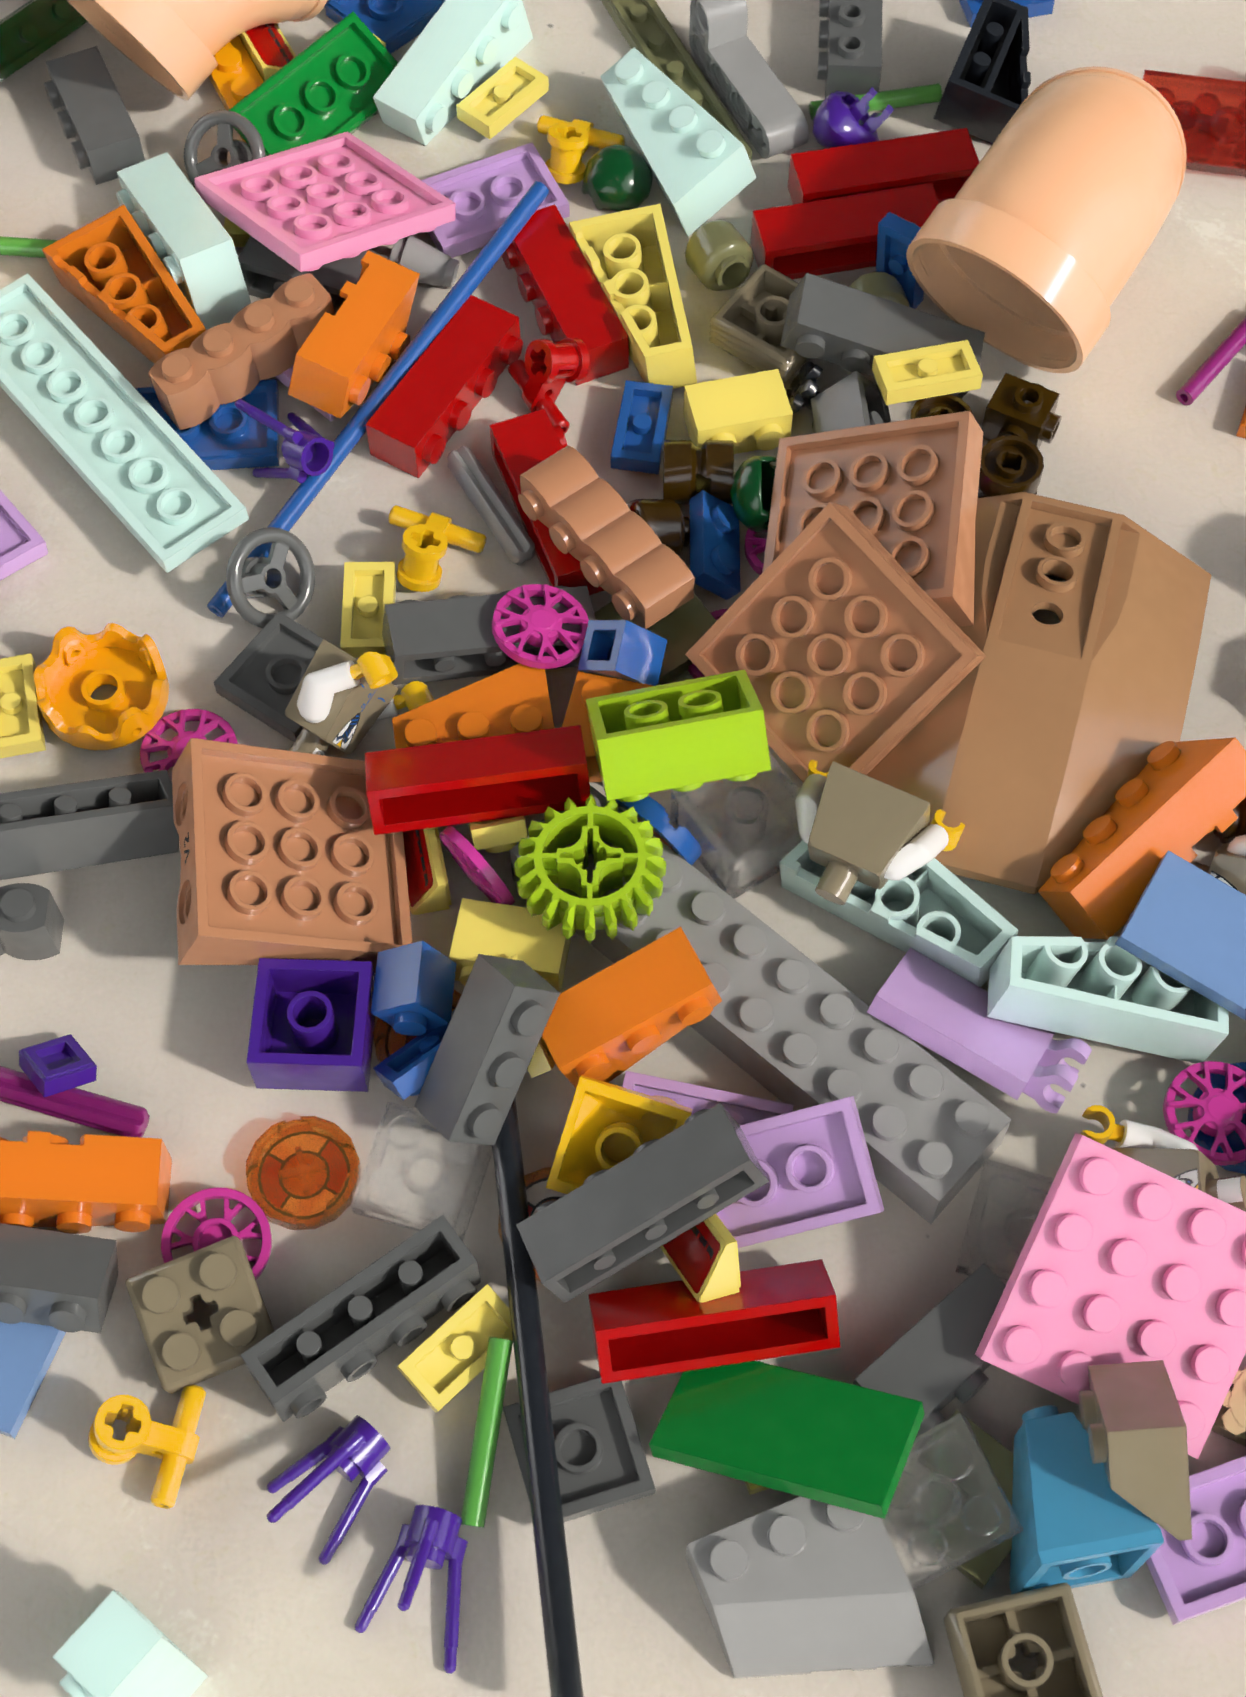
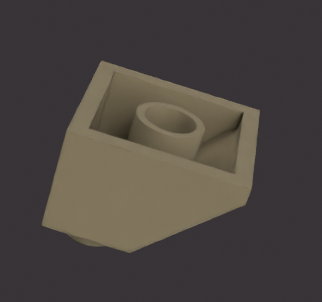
(1140, 1440)

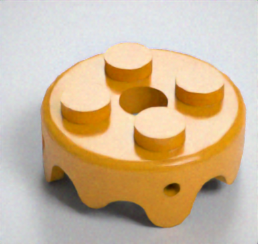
(85, 663)

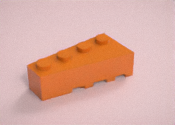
(125, 284)
(1166, 807)
(84, 1184)

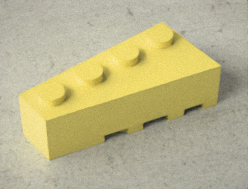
(639, 278)

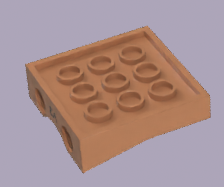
(907, 485)
(838, 647)
(282, 859)

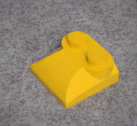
(606, 1128)

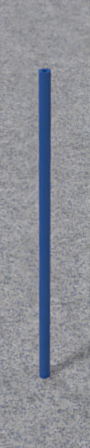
(433, 326)

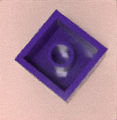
(312, 1025)

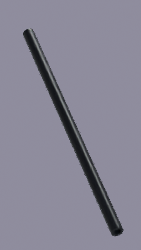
(536, 1419)

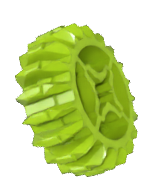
(547, 862)

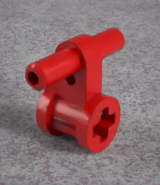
(546, 371)

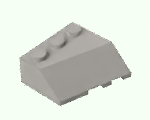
(808, 1593)

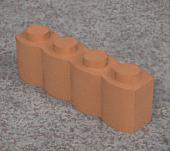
(236, 355)
(606, 537)

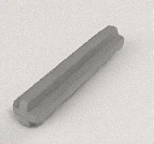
(491, 505)

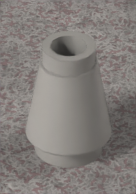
(430, 263)

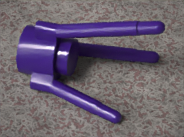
(303, 449)
(352, 1453)
(427, 1543)

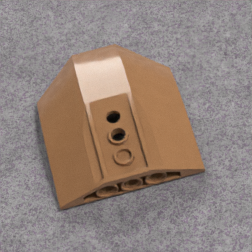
(1057, 709)

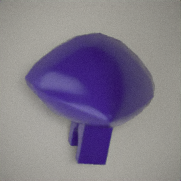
(845, 120)

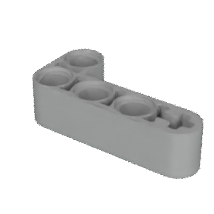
(743, 77)

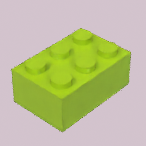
(678, 736)

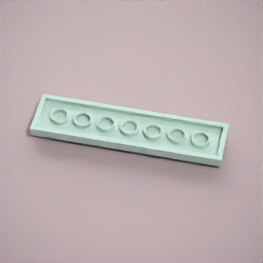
(109, 430)

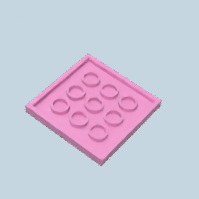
(325, 201)
(1126, 1274)

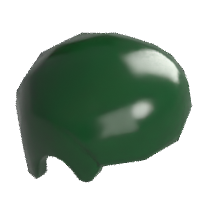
(617, 178)
(753, 492)

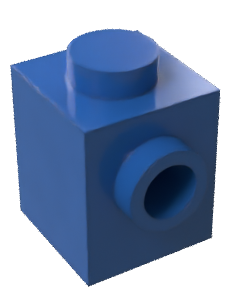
(622, 651)
(413, 988)

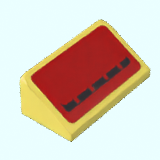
(267, 49)
(425, 872)
(706, 1260)

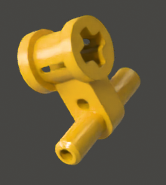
(569, 144)
(426, 543)
(172, 1444)

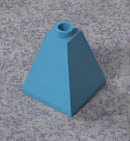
(1068, 1513)

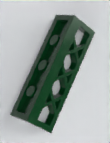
(33, 31)

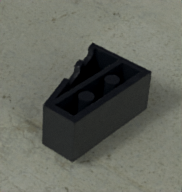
(990, 72)

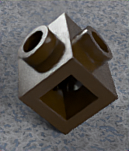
(1021, 411)

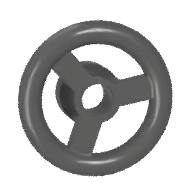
(238, 149)
(248, 575)

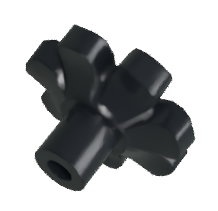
(804, 387)

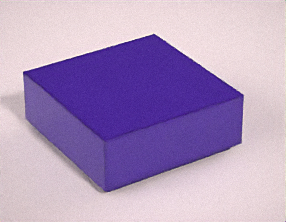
(57, 1065)

